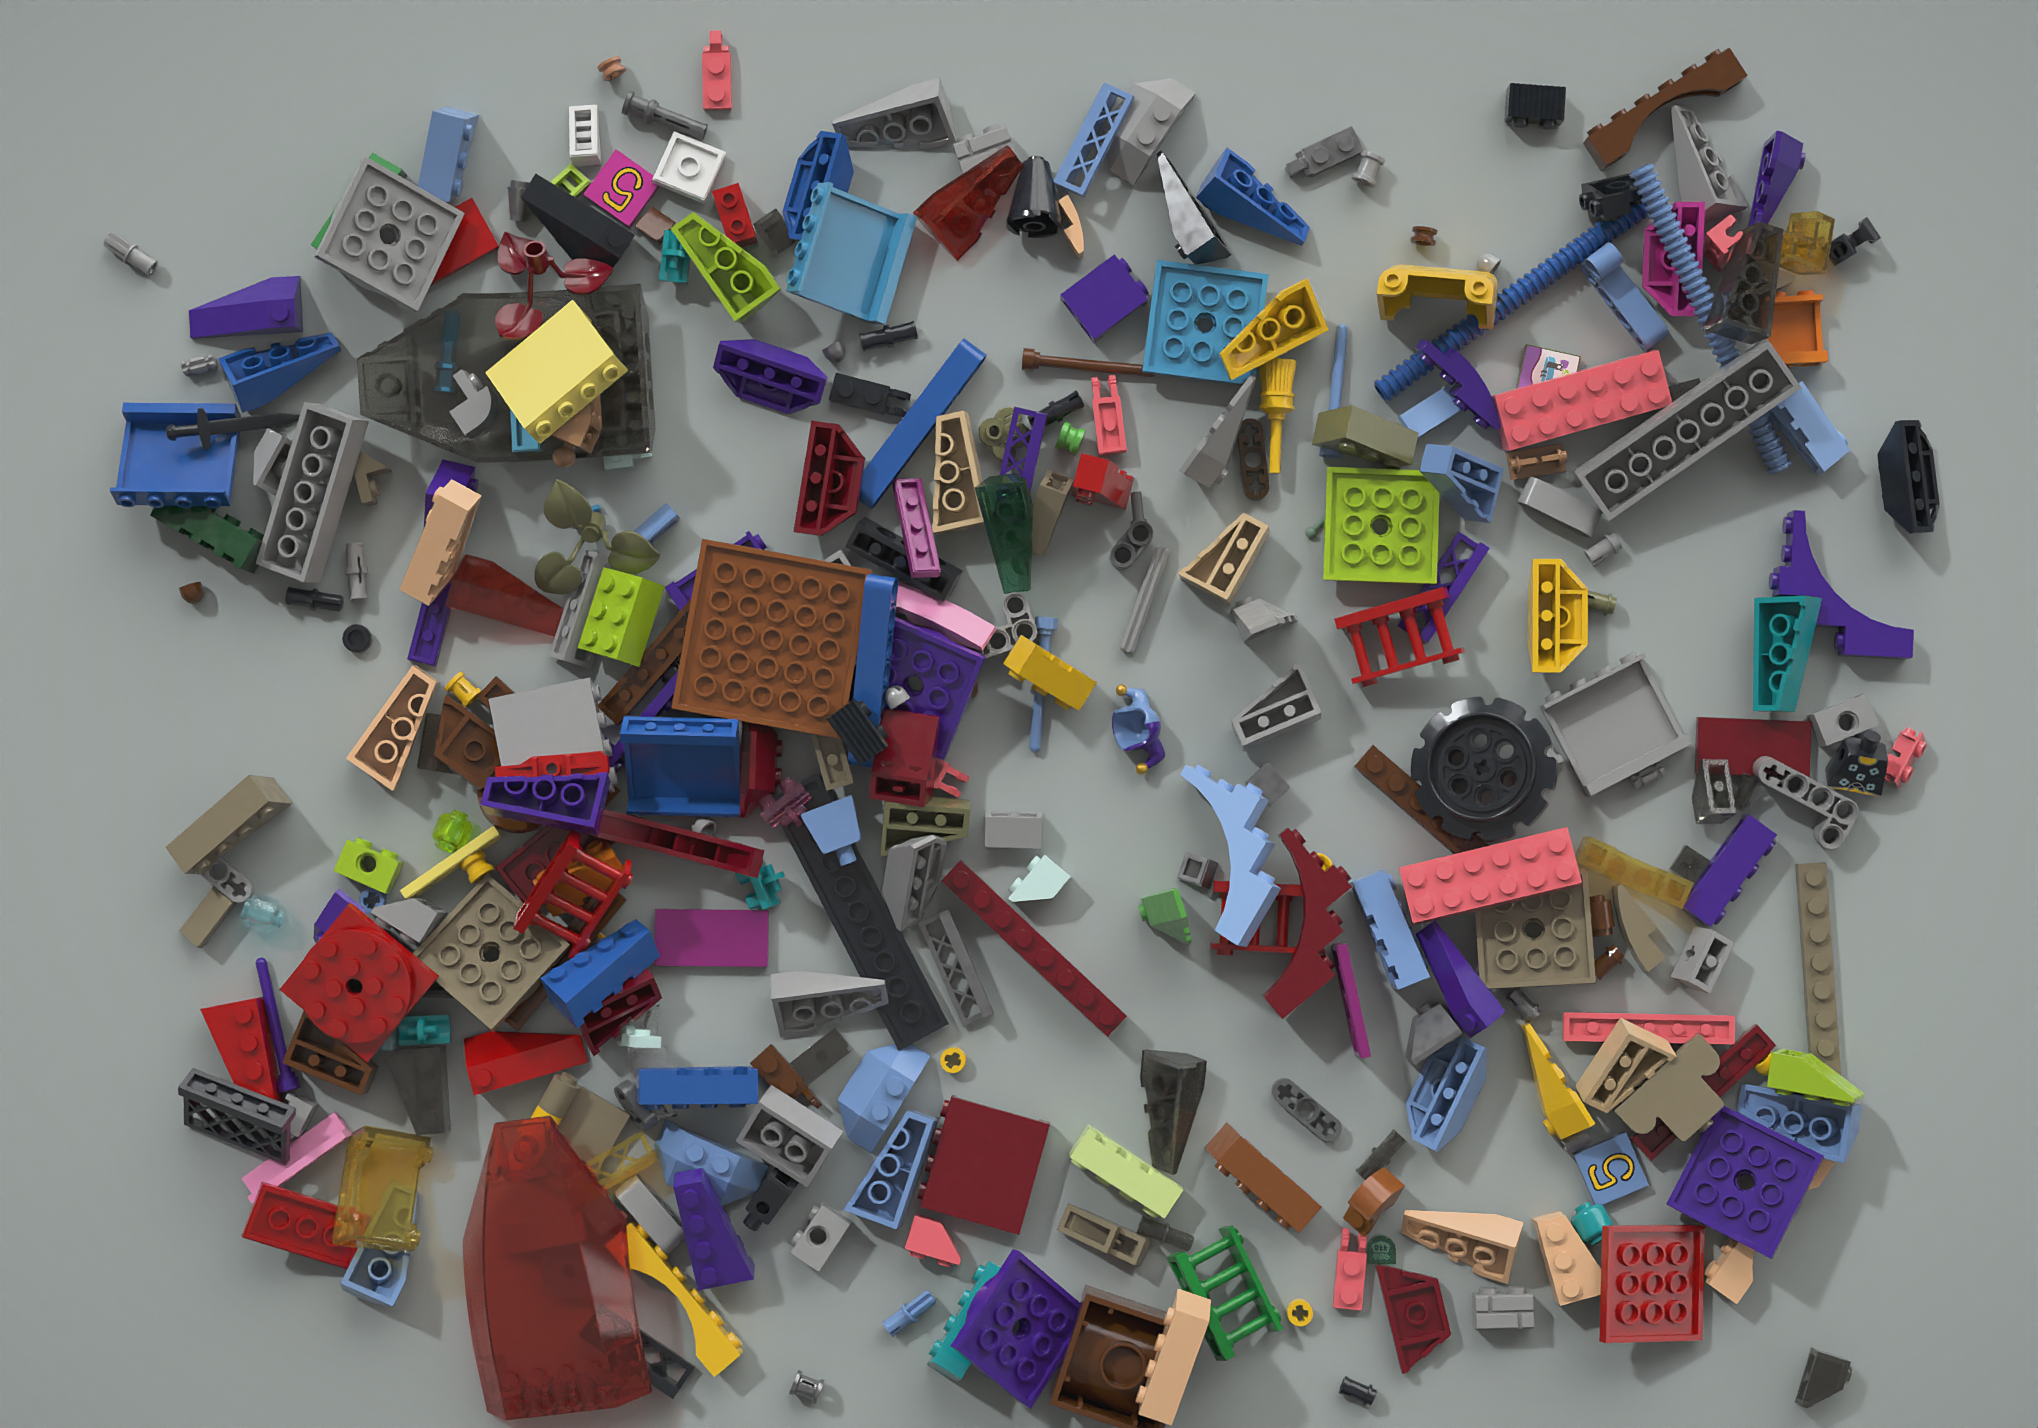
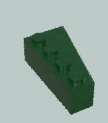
(214, 533)

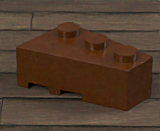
(328, 1058)

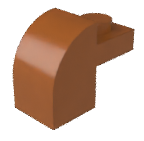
(1371, 1199)

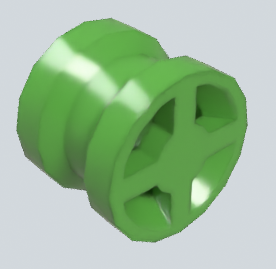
(1070, 438)

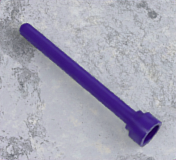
(287, 1078)

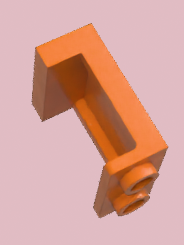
(1798, 329)

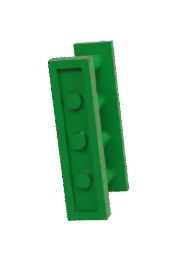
(1183, 1269)

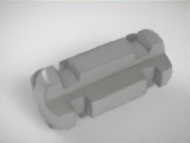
(199, 365)
(1647, 775)

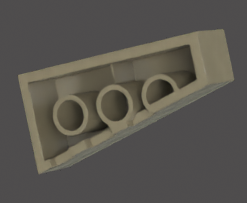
(228, 823)

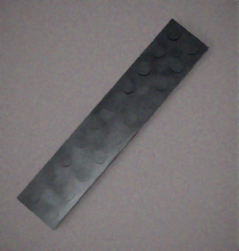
(867, 929)

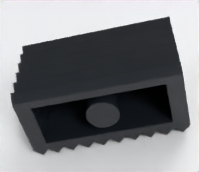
(1535, 105)
(858, 731)

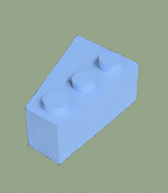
(1809, 430)

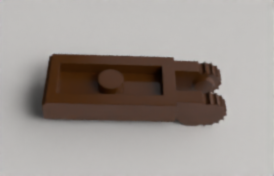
(782, 1075)

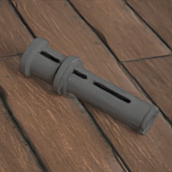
(652, 112)

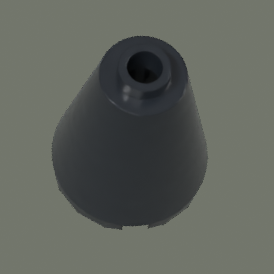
(1035, 201)

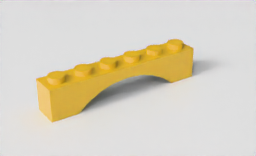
(713, 1343)

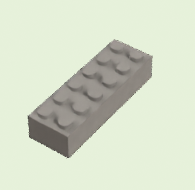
(312, 492)

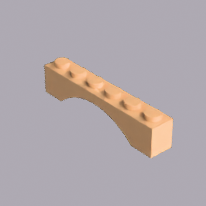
(1733, 1269)

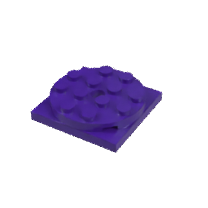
(946, 675)
(1740, 1147)
(1046, 1317)

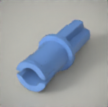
(909, 1313)

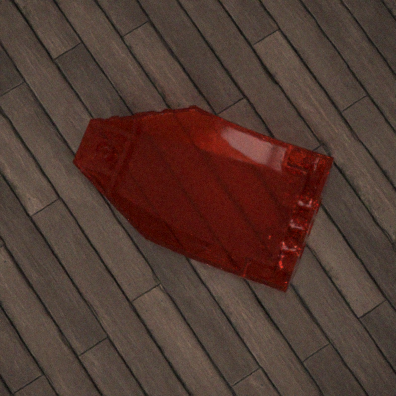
(549, 1281)

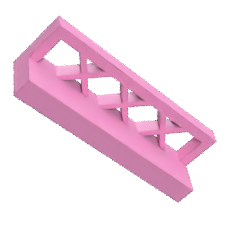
(303, 1153)

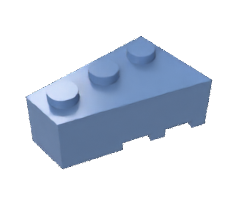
(447, 152)

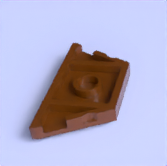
(466, 744)

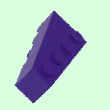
(712, 1242)

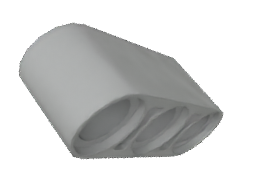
(1560, 507)
(651, 1213)

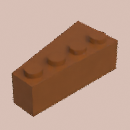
(1263, 1178)

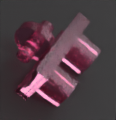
(787, 807)

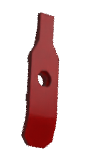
(567, 764)

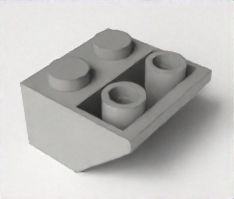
(413, 917)

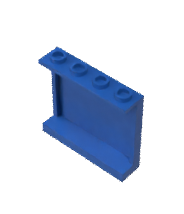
(178, 471)
(682, 766)

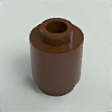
(1601, 916)

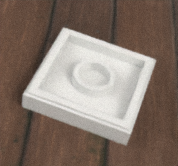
(689, 167)

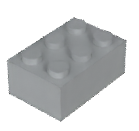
(789, 1136)

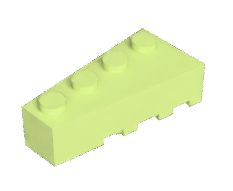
(1125, 1171)

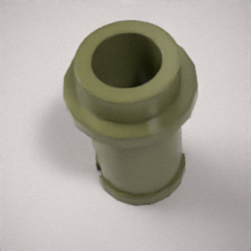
(1601, 602)

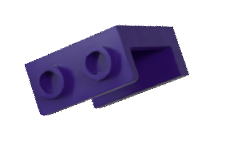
(1104, 297)

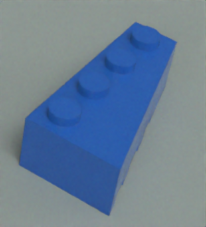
(600, 971)
(696, 1086)

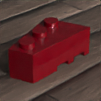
(619, 1009)

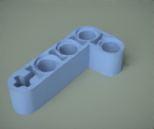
(1623, 297)

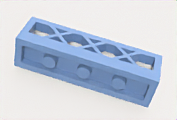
(1087, 138)

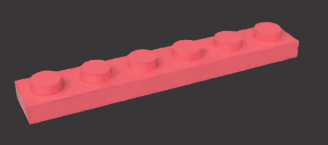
(1672, 1027)

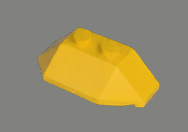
(1555, 616)

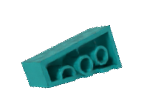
(1781, 649)

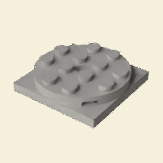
(419, 226)

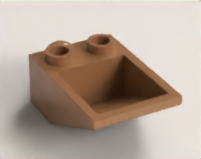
(578, 433)

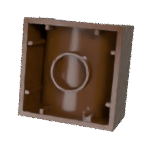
(1108, 1359)

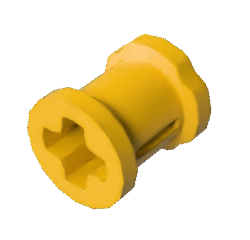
(459, 681)

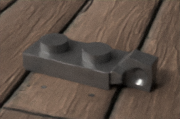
(1326, 153)

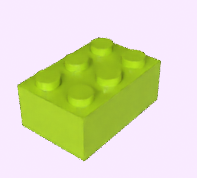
(621, 616)

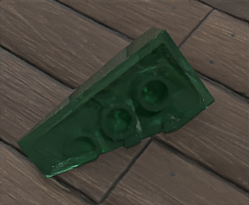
(1009, 527)

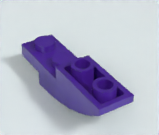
(1469, 387)

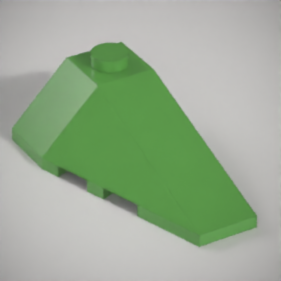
(1166, 914)

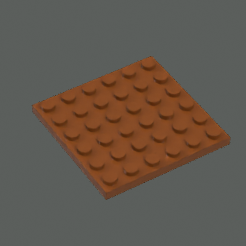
(770, 638)

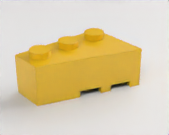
(1049, 674)

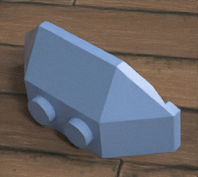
(878, 1091)
(1446, 1092)
(728, 1170)

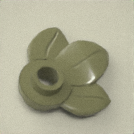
(1001, 423)

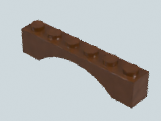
(1712, 78)

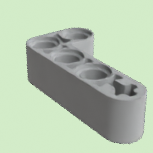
(1009, 630)
(1804, 793)

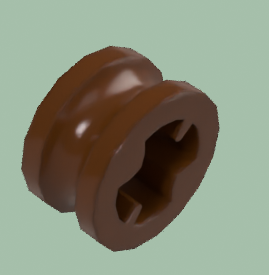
(1424, 236)

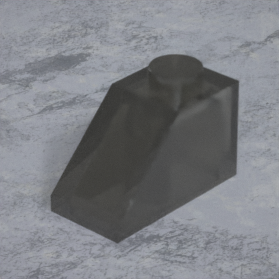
(1713, 792)
(1822, 1377)

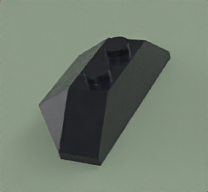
(1909, 477)

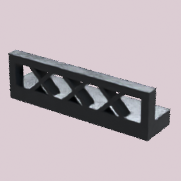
(660, 1378)

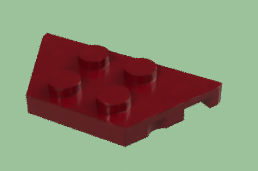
(1413, 1312)

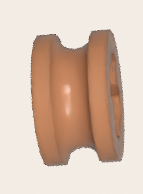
(611, 68)

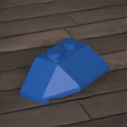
(821, 162)

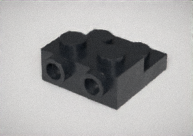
(1609, 197)

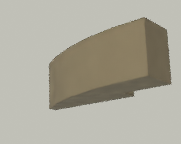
(1635, 929)
(1104, 1235)

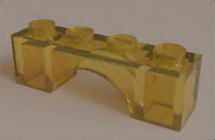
(1633, 873)

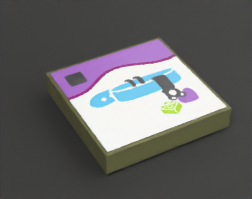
(1544, 364)

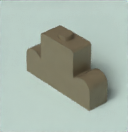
(1676, 1093)

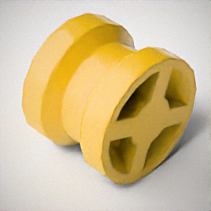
(476, 866)

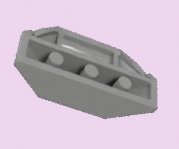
(1145, 126)
(912, 878)

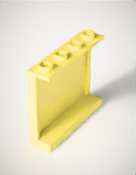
(556, 372)

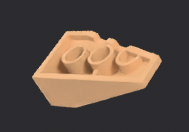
(1477, 1239)

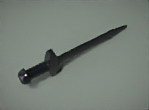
(206, 428)

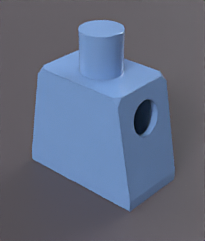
(835, 828)

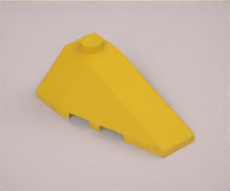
(1559, 1105)

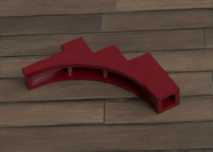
(681, 843)
(1320, 888)

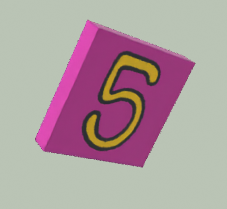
(622, 188)

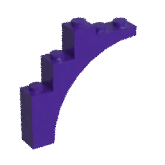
(1801, 577)

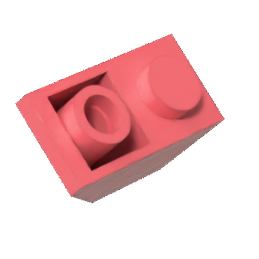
(931, 1238)

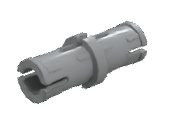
(356, 571)

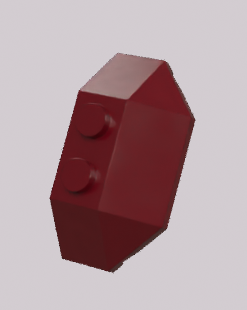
(829, 480)
(758, 765)

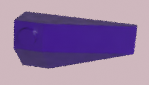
(1778, 167)
(259, 309)

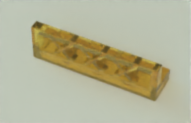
(630, 1168)

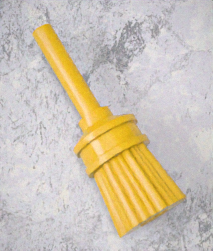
(1276, 401)

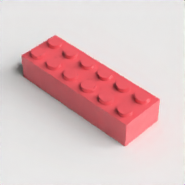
(1581, 400)
(1490, 876)

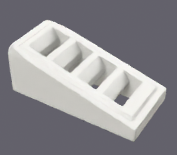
(584, 153)

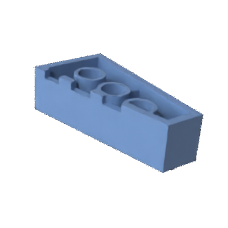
(1389, 929)

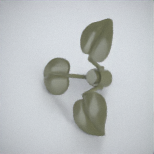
(568, 507)

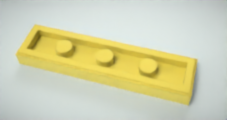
(451, 863)

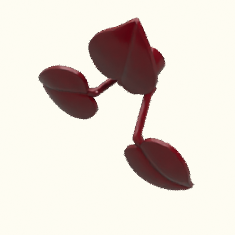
(518, 254)

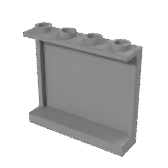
(551, 722)
(1613, 724)

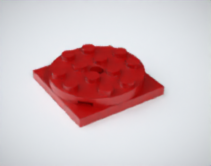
(389, 976)

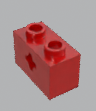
(735, 215)

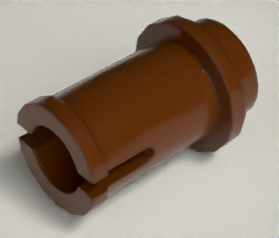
(1607, 961)

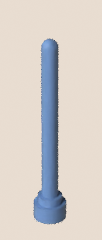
(1337, 381)
(1045, 628)

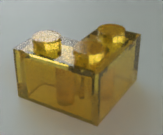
(1807, 243)

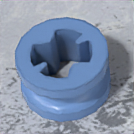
(366, 894)

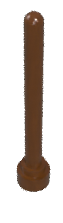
(1032, 360)

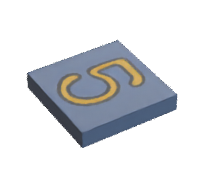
(1610, 1169)

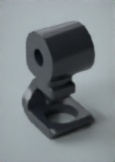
(1845, 246)

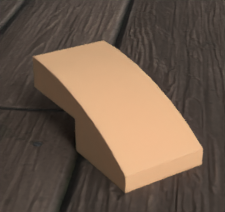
(1073, 233)

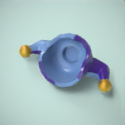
(1138, 727)

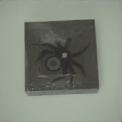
(1689, 864)

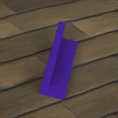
(1032, 448)
(1455, 587)

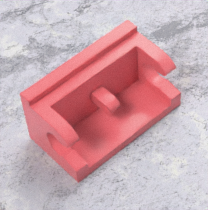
(1718, 243)

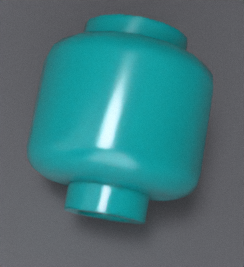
(1589, 1222)

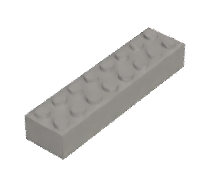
(1687, 429)

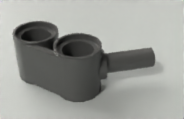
(1127, 541)

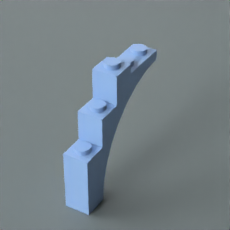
(1249, 892)

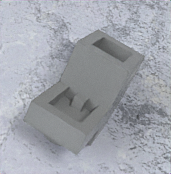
(479, 409)

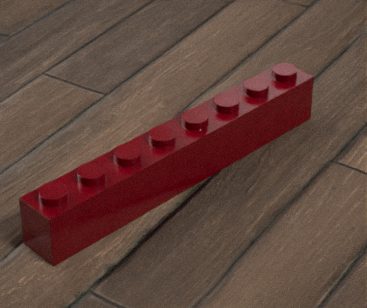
(1034, 948)

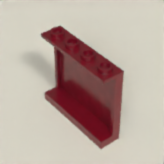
(983, 1164)

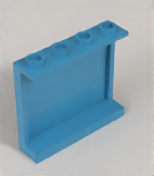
(850, 254)

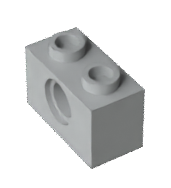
(1826, 721)
(817, 1253)

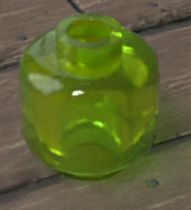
(452, 831)

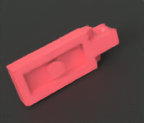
(716, 74)

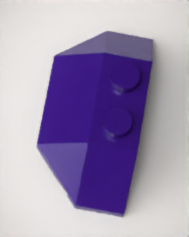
(769, 375)

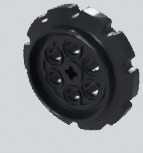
(1503, 725)

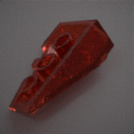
(964, 204)
(496, 594)

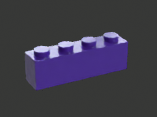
(1728, 869)

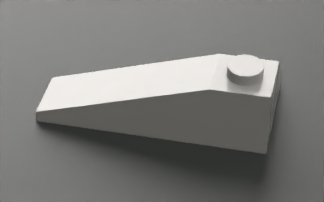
(907, 117)

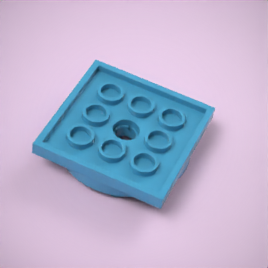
(1193, 292)

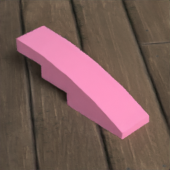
(943, 617)

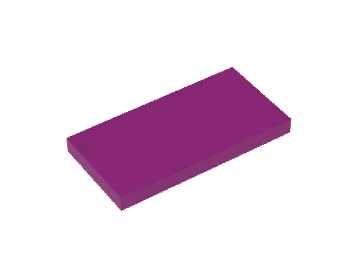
(712, 937)
(1350, 1000)

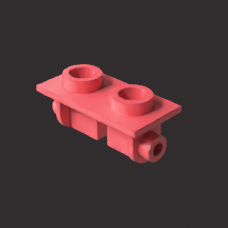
(1910, 748)

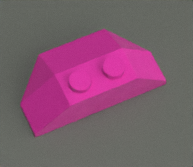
(1658, 274)

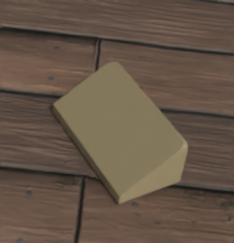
(207, 917)

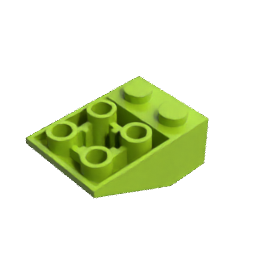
(1804, 1073)

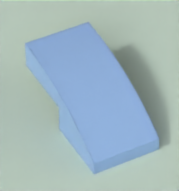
(1430, 412)

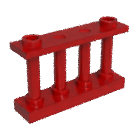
(1406, 608)
(557, 873)
(1285, 895)

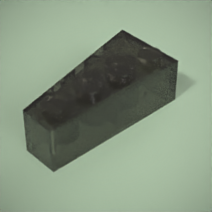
(1748, 287)

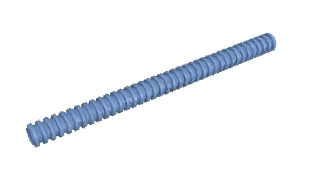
(1701, 300)

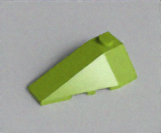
(731, 272)

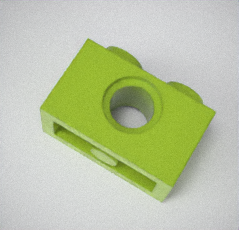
(352, 865)

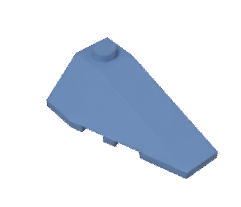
(1815, 1124)

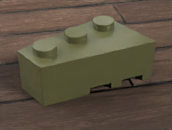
(940, 817)

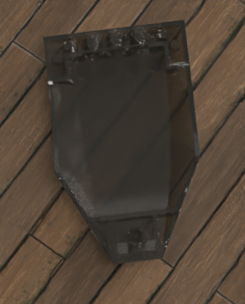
(405, 375)

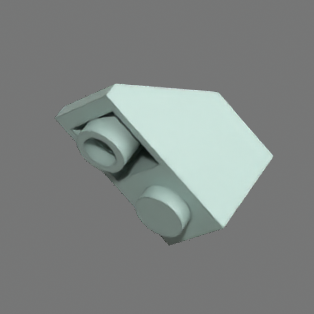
(1041, 883)

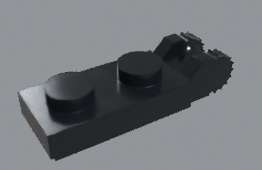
(866, 395)

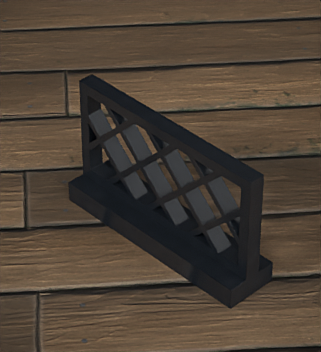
(246, 1106)

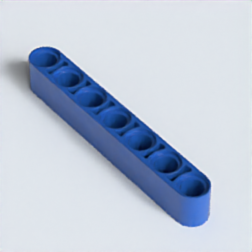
(919, 421)
(875, 647)

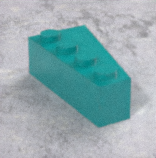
(944, 1357)

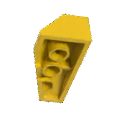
(1281, 326)

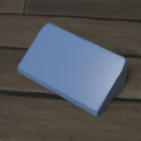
(658, 523)

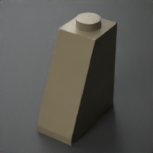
(1048, 508)

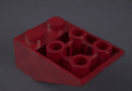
(907, 765)

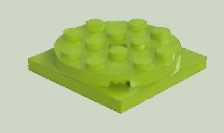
(1408, 507)

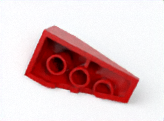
(513, 1057)

